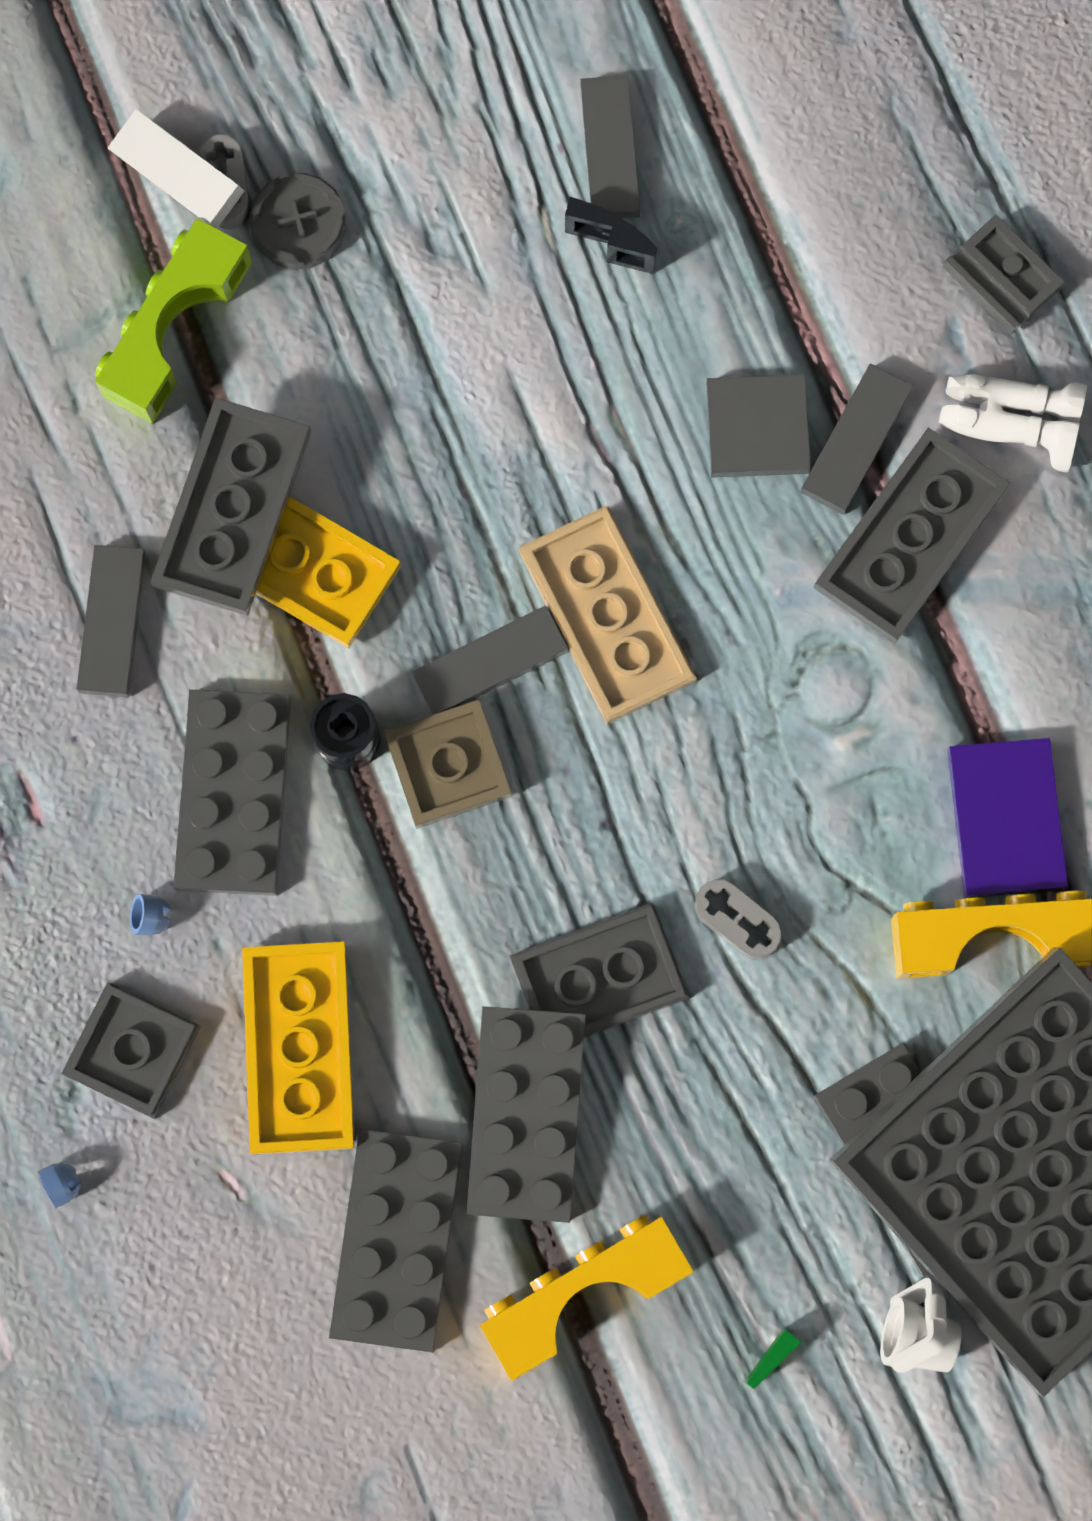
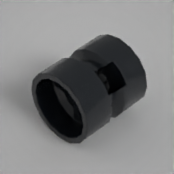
(345, 731)

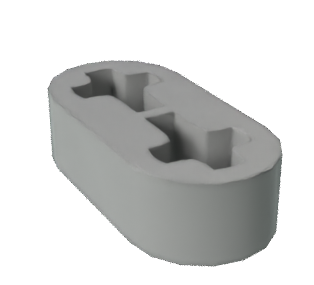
(236, 172)
(745, 909)

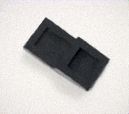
(624, 242)

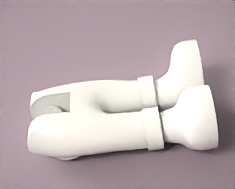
(996, 425)

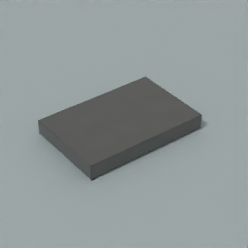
(603, 971)

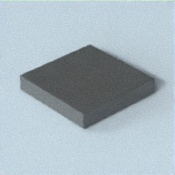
(758, 426)
(131, 1050)

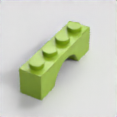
(202, 269)

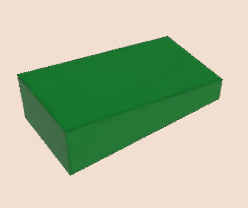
(775, 1354)

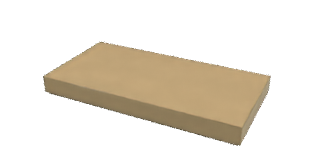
(607, 615)

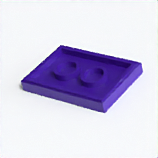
(1007, 818)

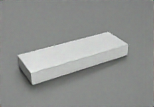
(176, 169)

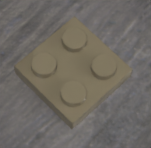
(447, 764)

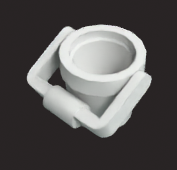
(920, 1335)

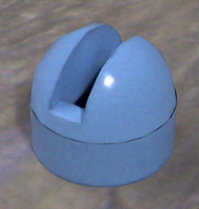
(147, 915)
(60, 1183)

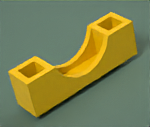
(931, 939)
(526, 1330)

